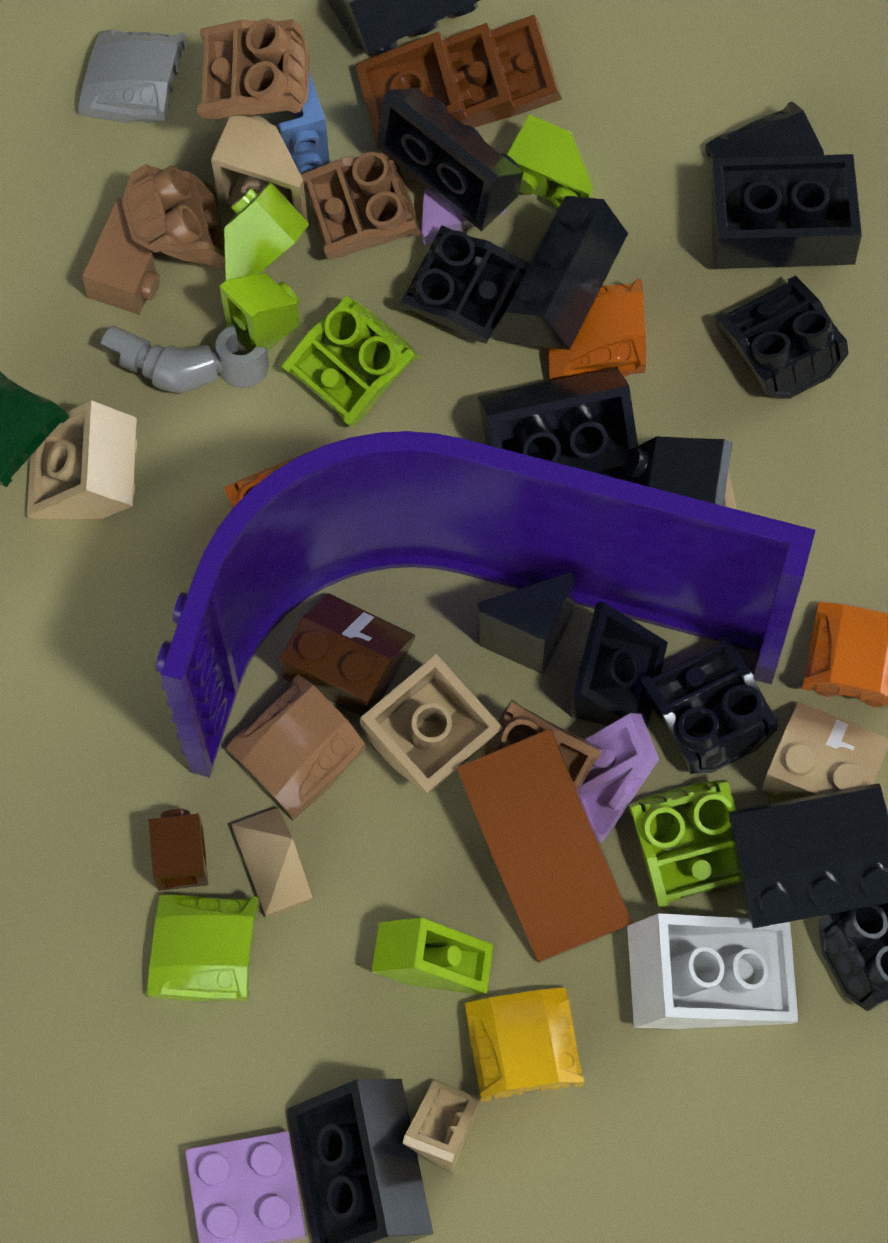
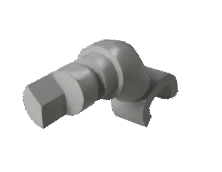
(191, 367)

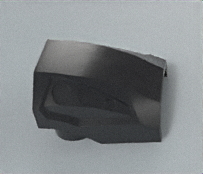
(777, 134)
(471, 279)
(785, 339)
(715, 697)
(858, 953)

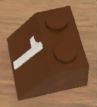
(346, 653)

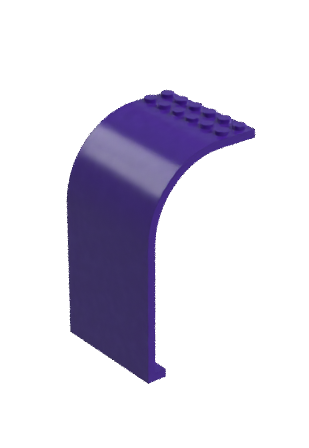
(474, 514)

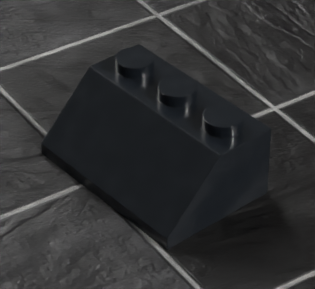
(380, 23)
(447, 156)
(785, 211)
(563, 275)
(567, 421)
(682, 466)
(812, 855)
(355, 1168)

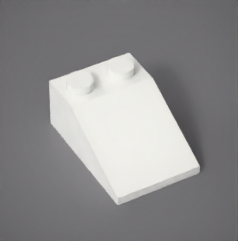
(710, 972)

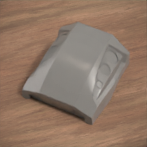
(131, 76)

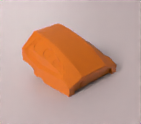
(609, 336)
(848, 654)

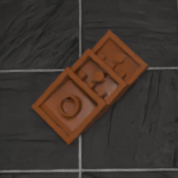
(475, 73)
(544, 845)

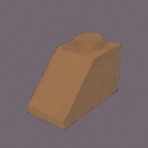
(119, 268)

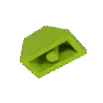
(260, 231)
(260, 309)
(432, 956)

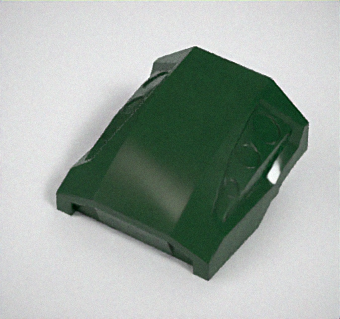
(24, 425)

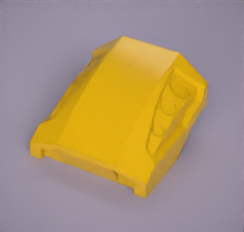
(523, 1043)

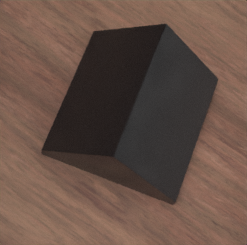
(527, 621)
(611, 668)

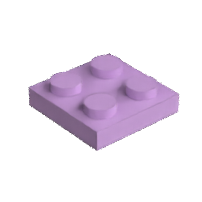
(246, 1191)

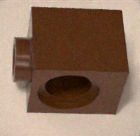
(178, 850)

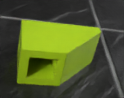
(549, 162)

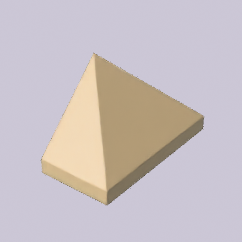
(272, 862)
(442, 1125)

